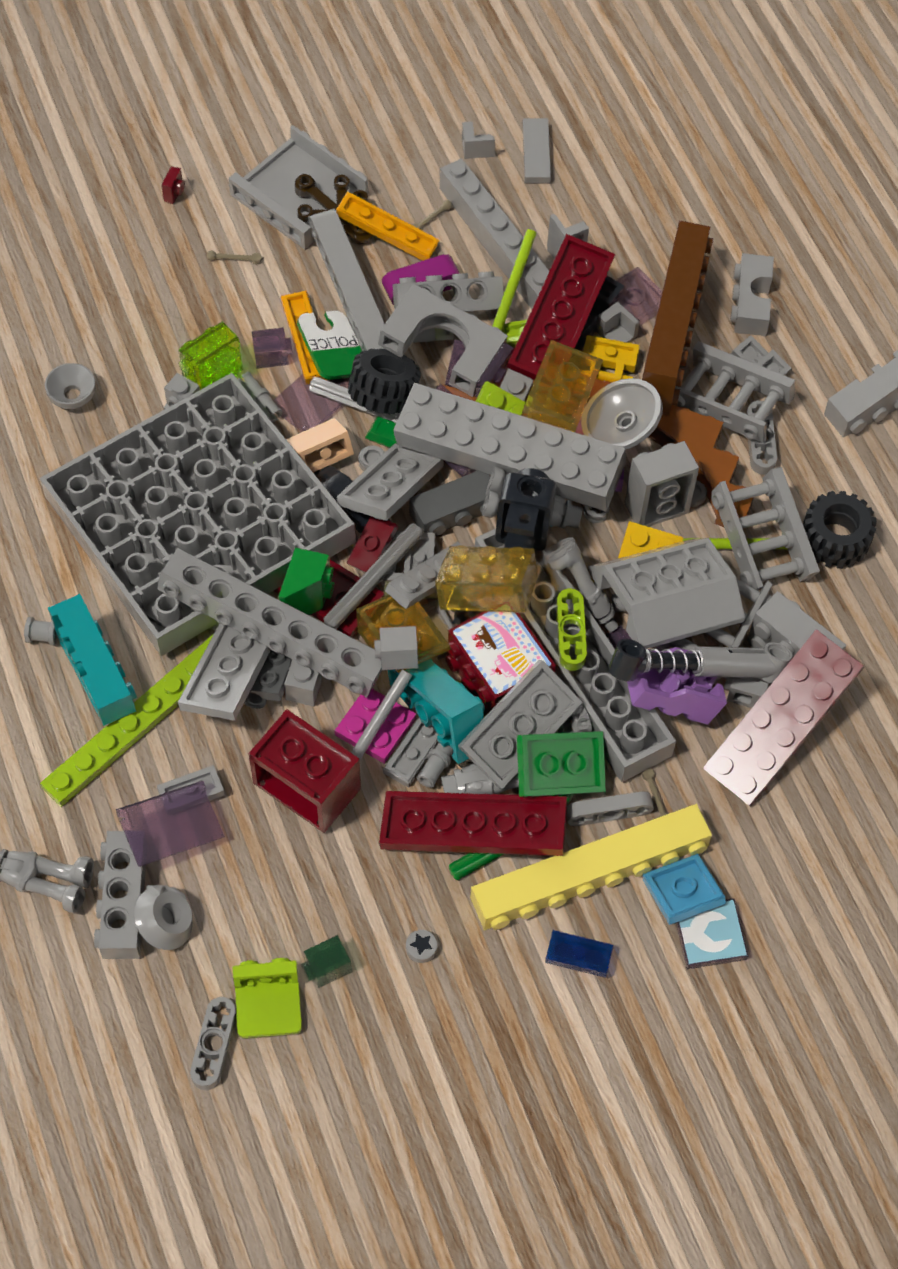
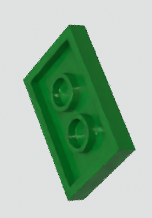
(561, 763)

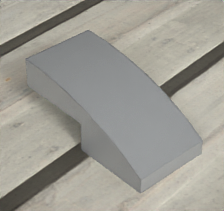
(755, 353)

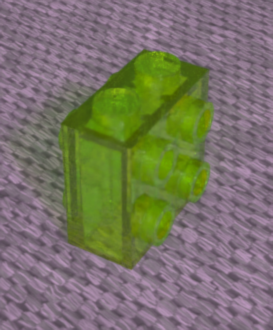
(211, 356)

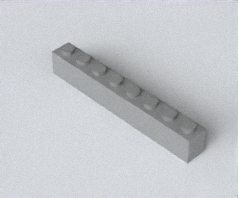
(491, 226)

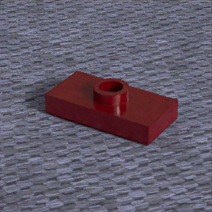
(372, 543)

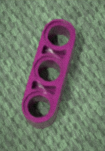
(437, 265)

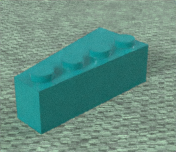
(92, 660)
(442, 704)

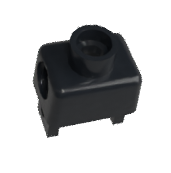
(527, 497)

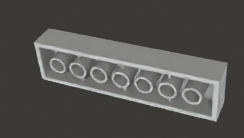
(491, 437)

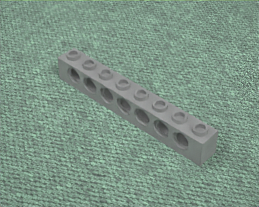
(227, 599)

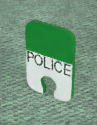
(331, 349)

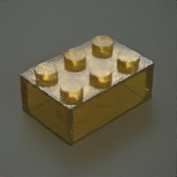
(562, 386)
(486, 579)

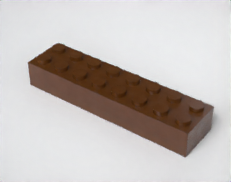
(676, 311)

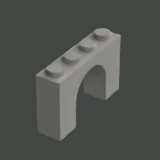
(424, 311)

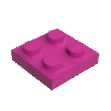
(389, 734)

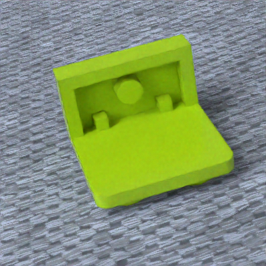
(267, 998)

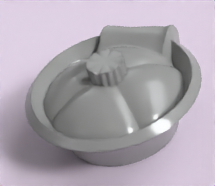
(163, 917)

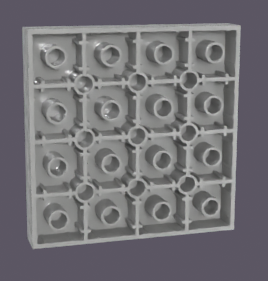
(202, 481)

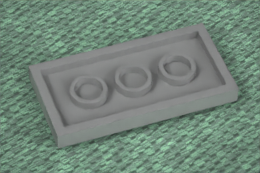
(389, 482)
(224, 675)
(533, 706)

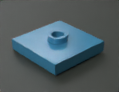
(683, 889)

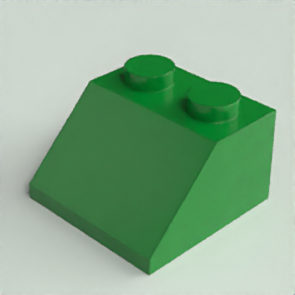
(307, 581)

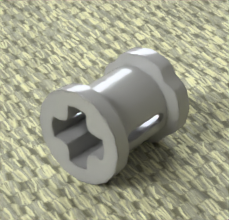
(40, 631)

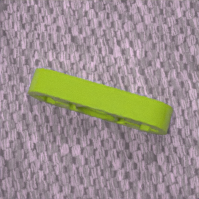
(565, 639)

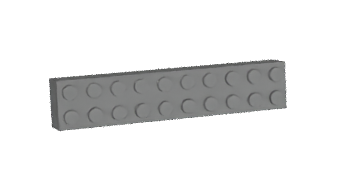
(631, 735)

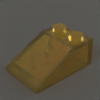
(389, 613)

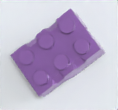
(678, 693)

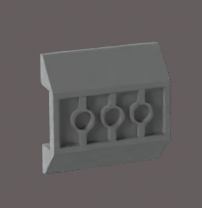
(673, 591)

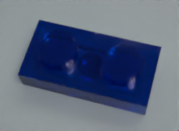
(579, 953)

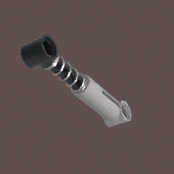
(766, 663)

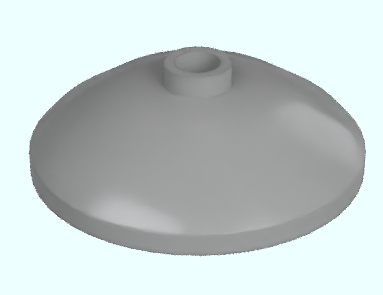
(623, 413)

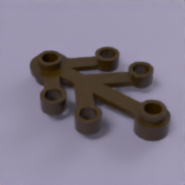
(310, 190)

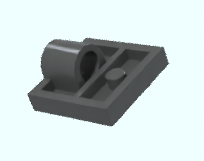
(270, 681)

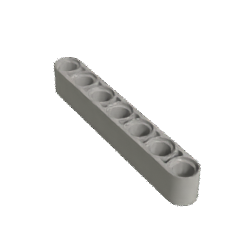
(347, 278)

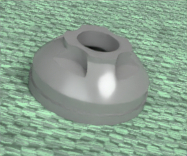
(69, 377)

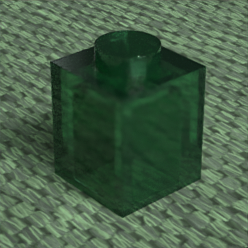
(326, 962)

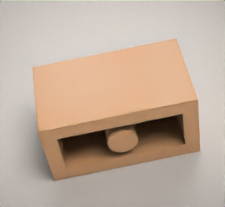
(322, 445)

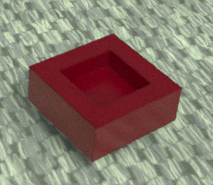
(172, 185)

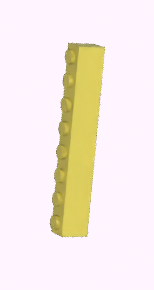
(590, 867)

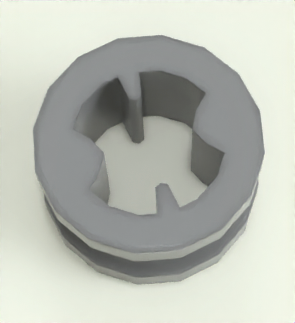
(591, 514)

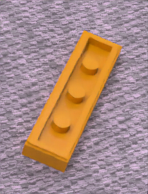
(387, 227)
(294, 306)

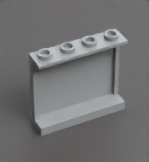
(271, 184)

